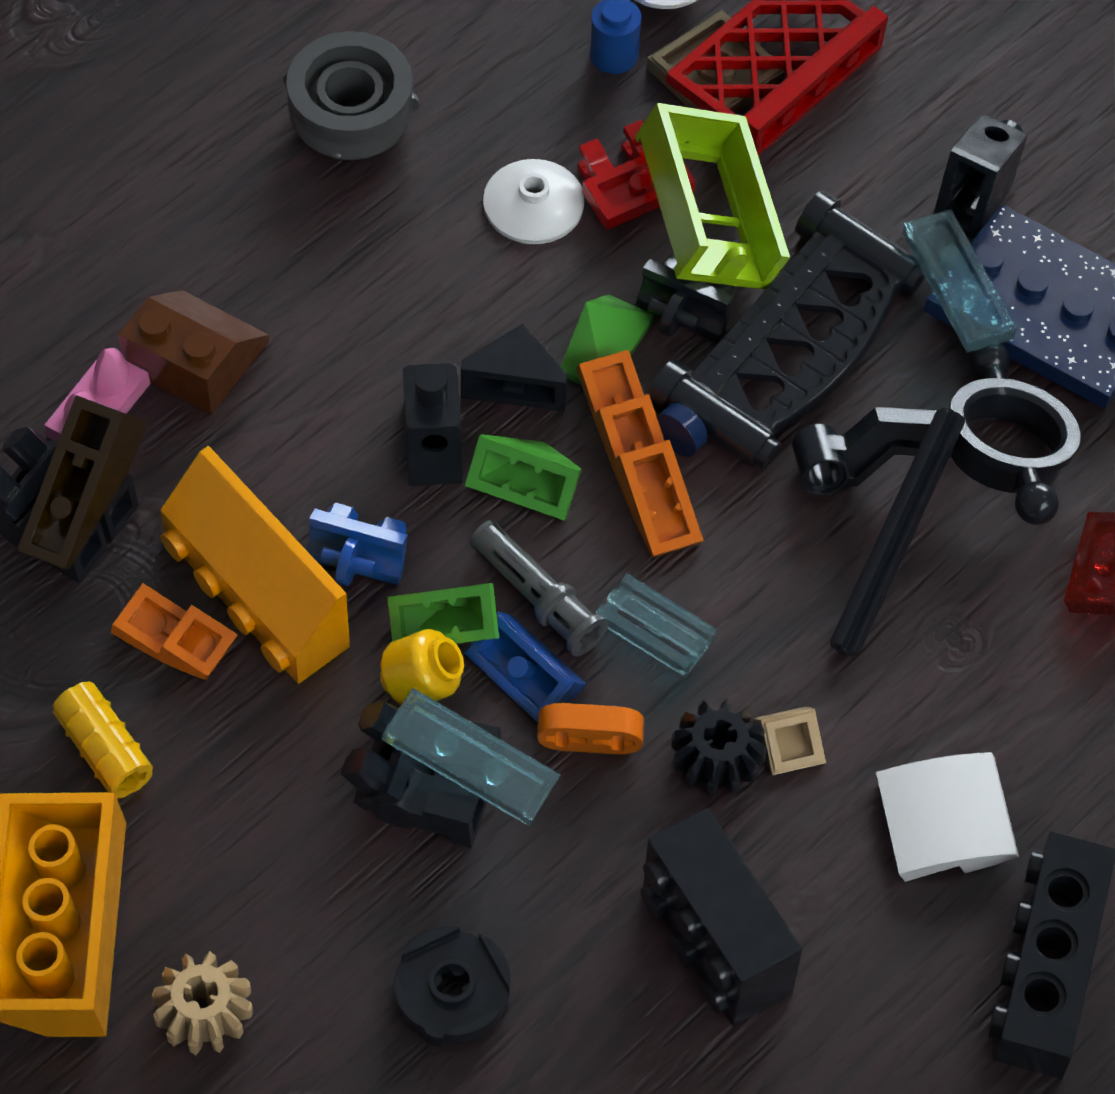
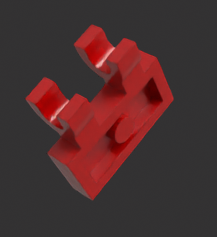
(619, 191)

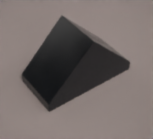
(515, 373)

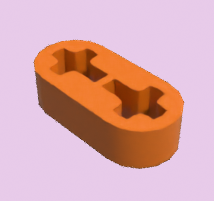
(590, 728)

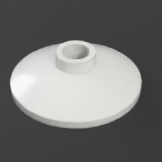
(533, 216)

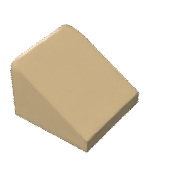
(792, 740)

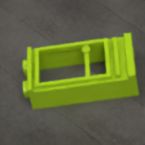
(722, 139)

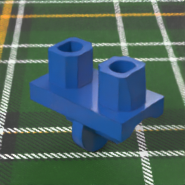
(356, 546)

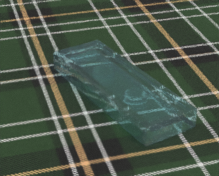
(959, 280)
(470, 757)

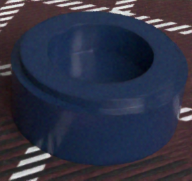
(683, 429)

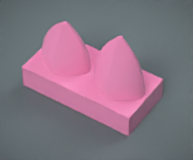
(107, 382)

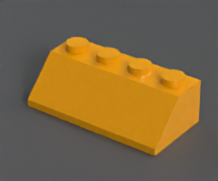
(255, 568)
(59, 910)

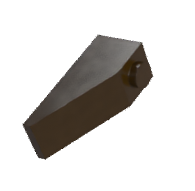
(81, 480)

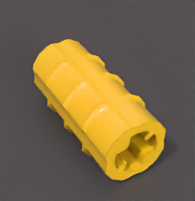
(102, 739)

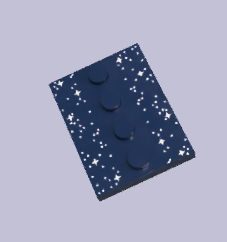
(1057, 300)

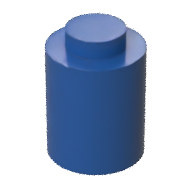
(615, 36)

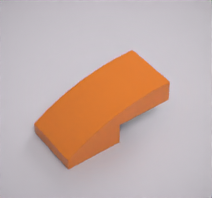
(173, 635)

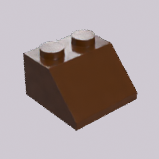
(190, 347)

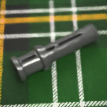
(553, 602)

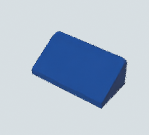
(525, 667)

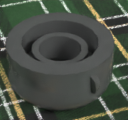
(350, 68)

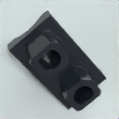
(684, 302)

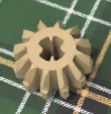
(183, 1014)

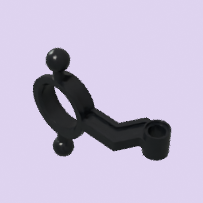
(835, 461)

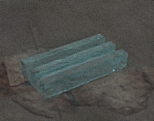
(663, 608)

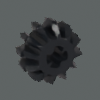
(718, 728)

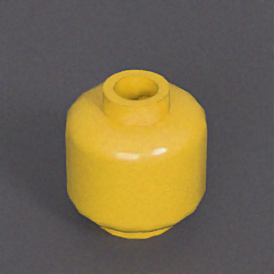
(421, 662)

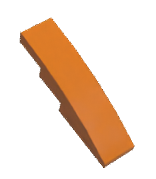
(639, 454)

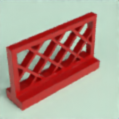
(801, 90)

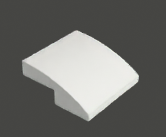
(947, 815)

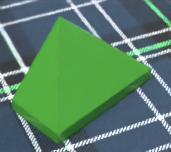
(605, 329)
(524, 474)
(458, 613)

